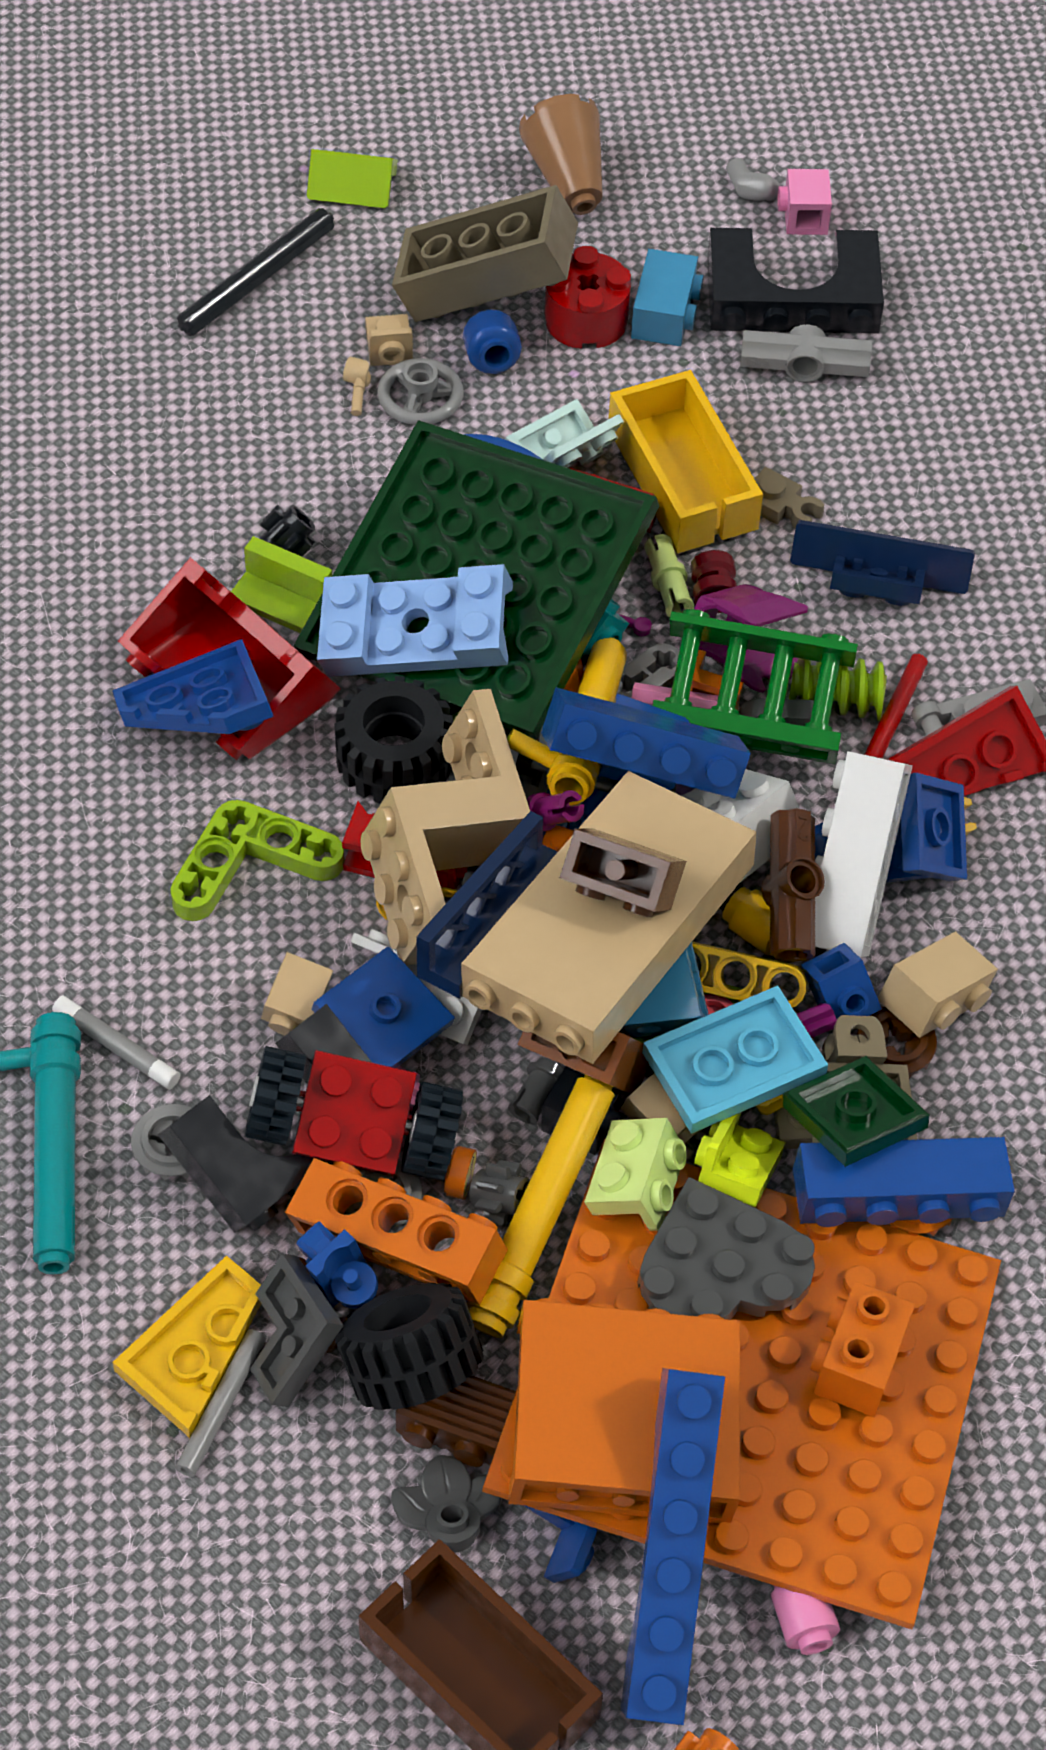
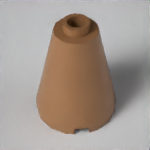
(567, 148)

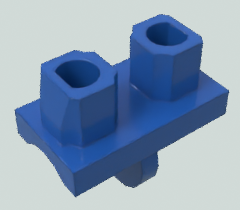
(338, 1267)

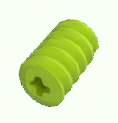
(851, 688)

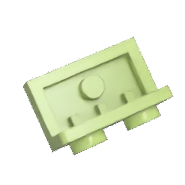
(637, 1170)

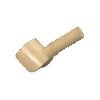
(357, 372)

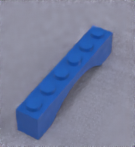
(674, 1547)

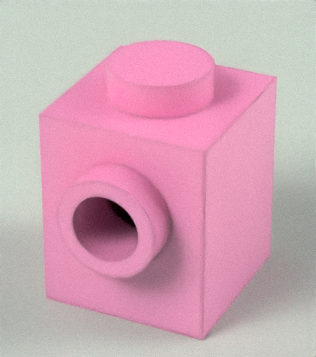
(806, 201)

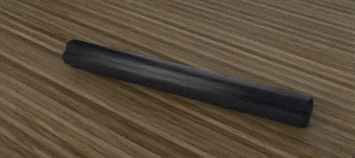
(255, 272)

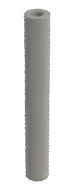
(220, 1403)

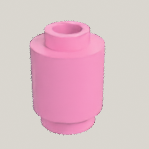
(805, 1621)

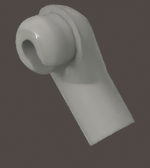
(750, 184)

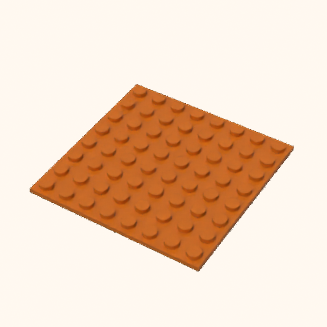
(825, 1491)

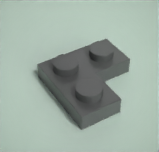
(303, 1331)

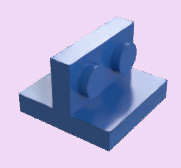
(930, 832)

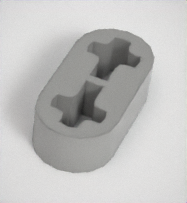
(643, 668)

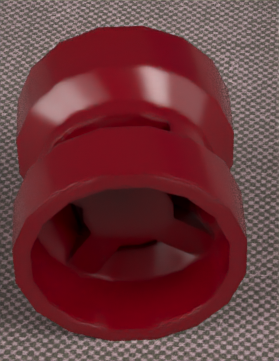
(712, 573)

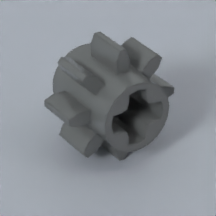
(498, 1190)

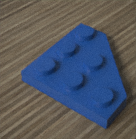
(200, 695)

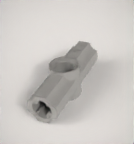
(806, 353)

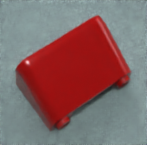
(202, 615)

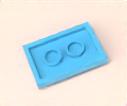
(734, 1059)

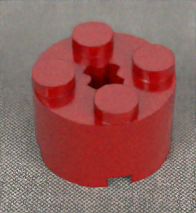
(591, 302)

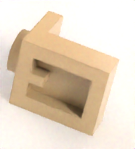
(389, 339)

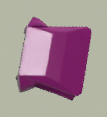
(751, 607)

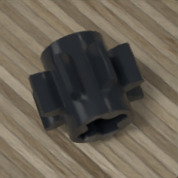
(288, 530)

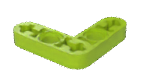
(250, 840)

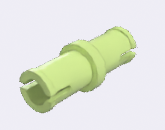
(668, 574)

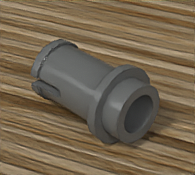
(534, 1091)

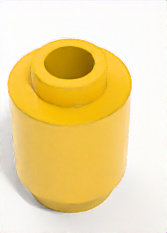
(749, 918)

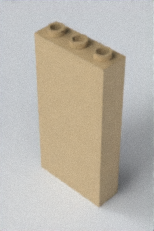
(586, 964)

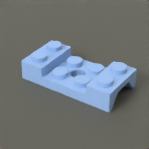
(368, 623)

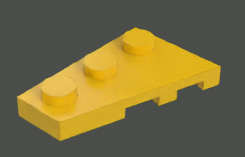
(192, 1344)

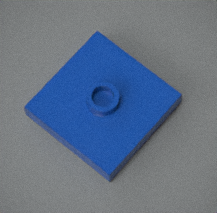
(387, 1009)

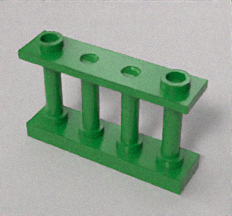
(769, 731)

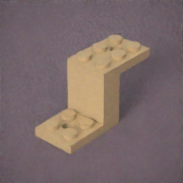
(444, 822)

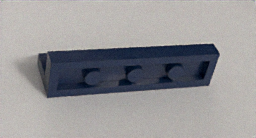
(480, 904)

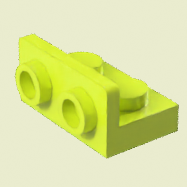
(738, 1159)

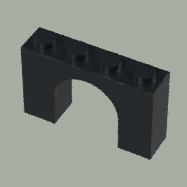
(748, 301)
(227, 1168)

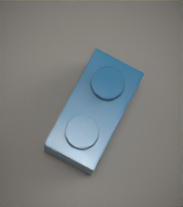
(665, 297)

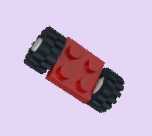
(354, 1113)

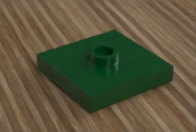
(855, 1110)

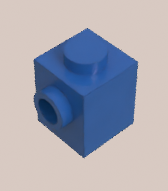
(842, 982)

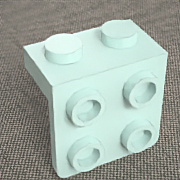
(567, 436)

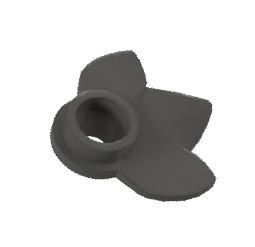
(445, 1497)

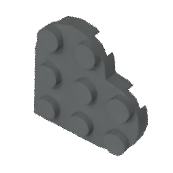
(724, 1258)

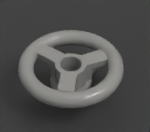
(422, 383)

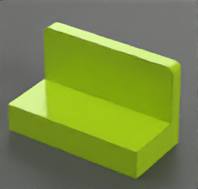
(350, 178)
(280, 584)

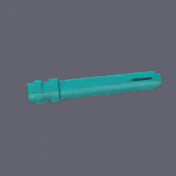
(55, 1070)

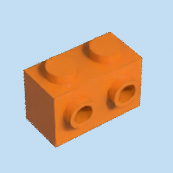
(863, 1347)

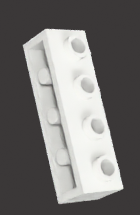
(858, 849)

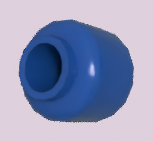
(492, 341)

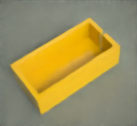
(686, 461)

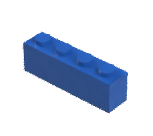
(645, 743)
(905, 1182)

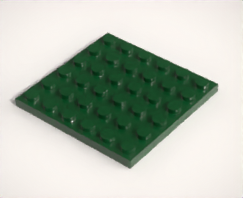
(483, 505)

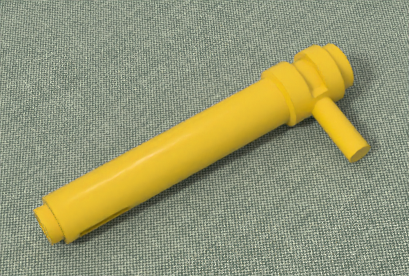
(599, 681)
(542, 1205)

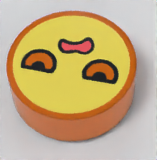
(460, 1172)

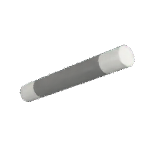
(118, 1043)

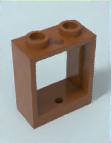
(618, 1065)

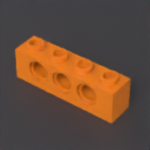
(465, 1264)

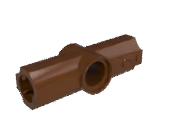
(792, 885)

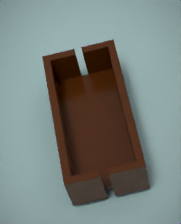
(477, 1659)

